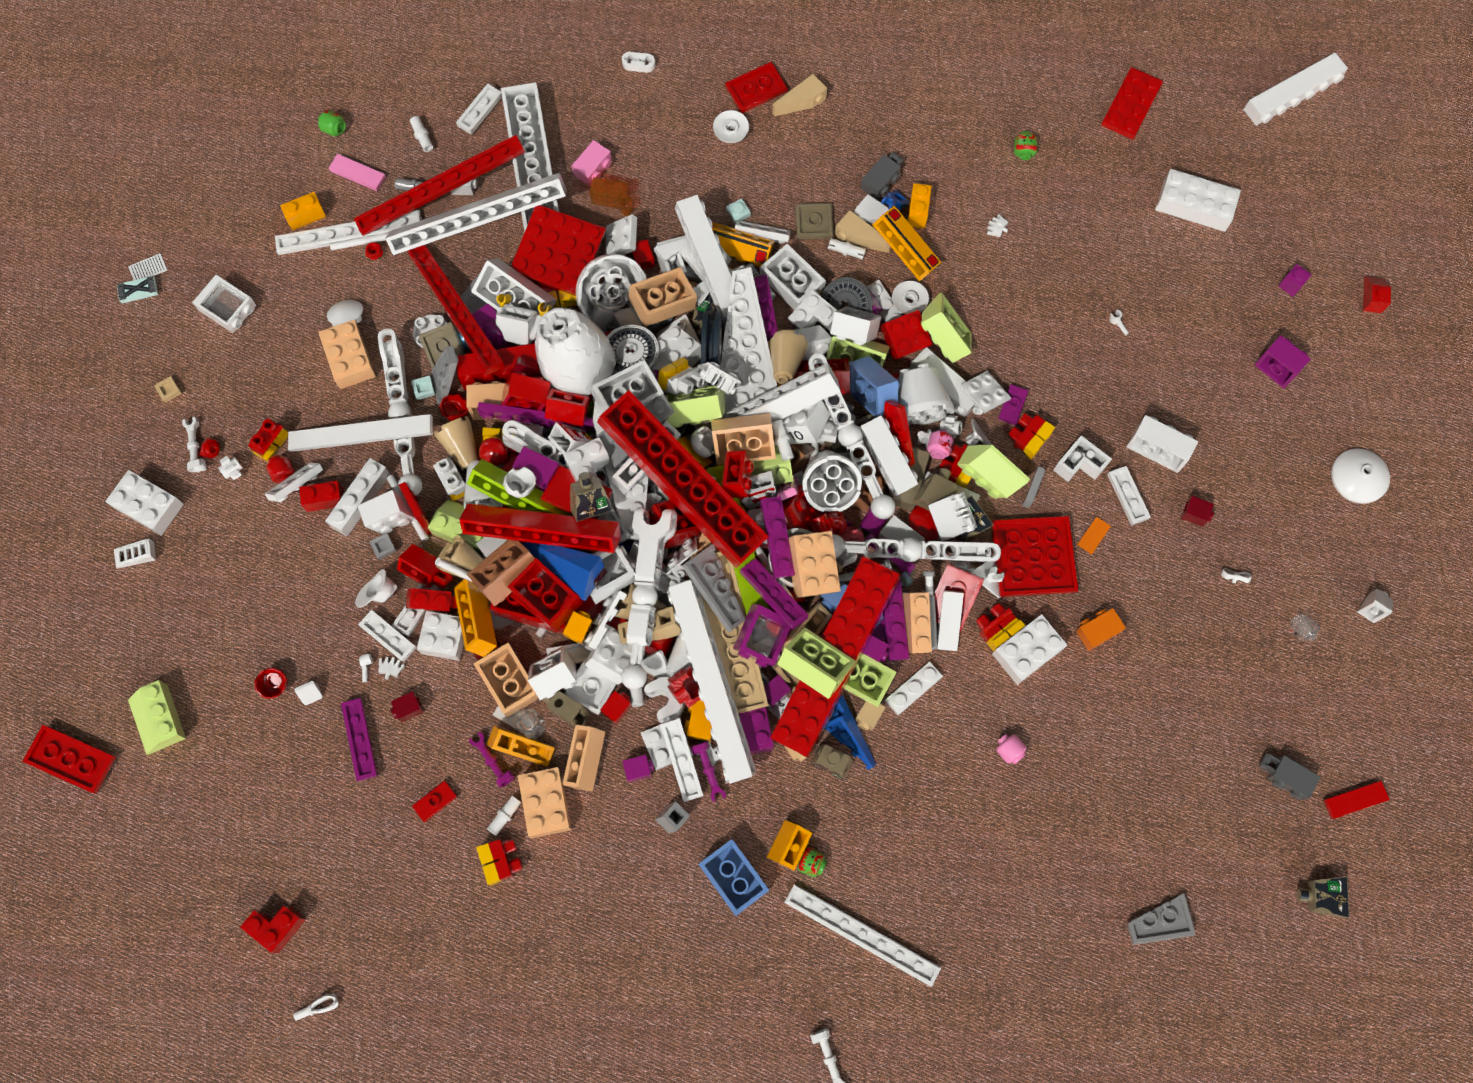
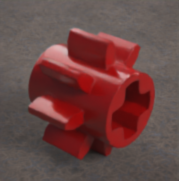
(822, 524)

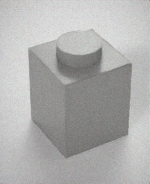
(672, 817)

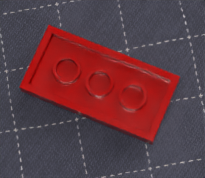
(1132, 103)
(69, 759)

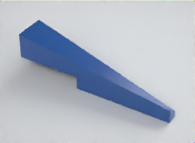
(571, 566)
(845, 730)

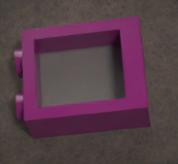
(761, 636)

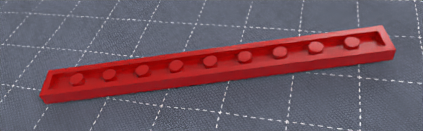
(439, 185)
(456, 309)

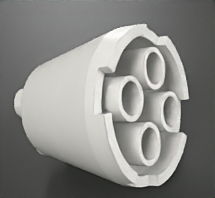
(923, 395)
(831, 482)

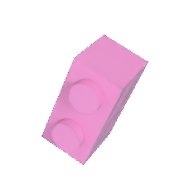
(592, 163)

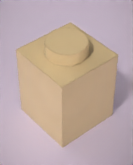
(869, 716)

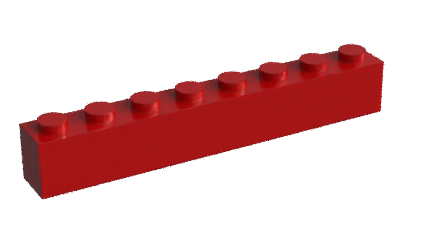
(540, 528)

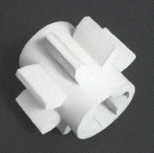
(951, 425)
(230, 467)

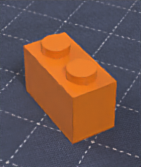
(1099, 630)

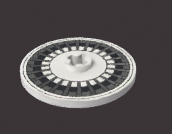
(635, 338)

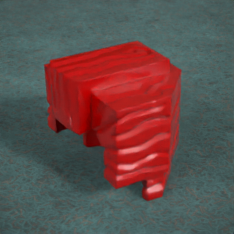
(684, 687)

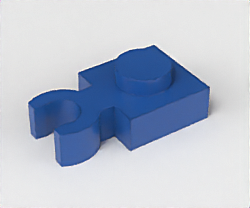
(895, 199)

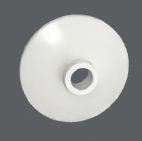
(730, 120)
(913, 291)

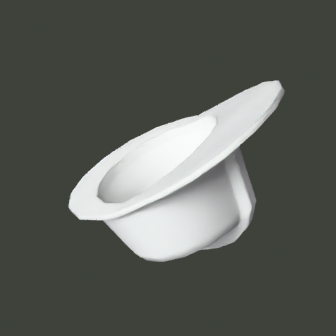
(377, 590)

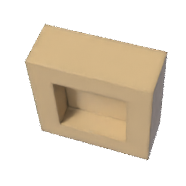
(168, 389)

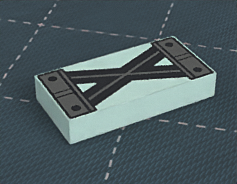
(137, 289)

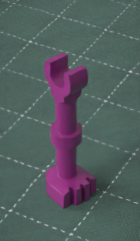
(902, 565)
(491, 761)
(708, 768)

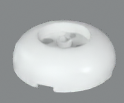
(610, 267)

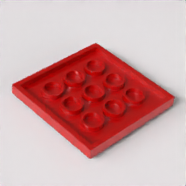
(557, 249)
(1035, 556)

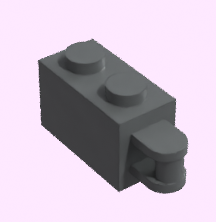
(882, 175)
(1290, 776)

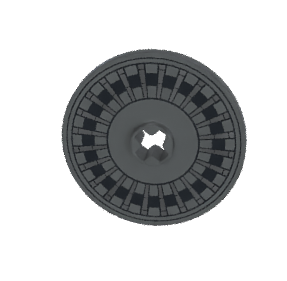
(851, 291)

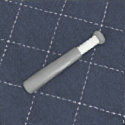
(929, 588)

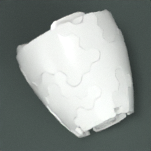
(572, 351)

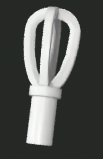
(309, 1010)

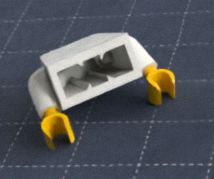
(517, 323)

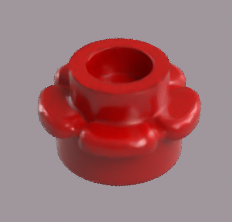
(373, 247)

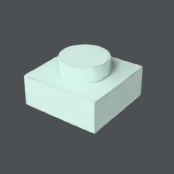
(738, 211)
(423, 387)

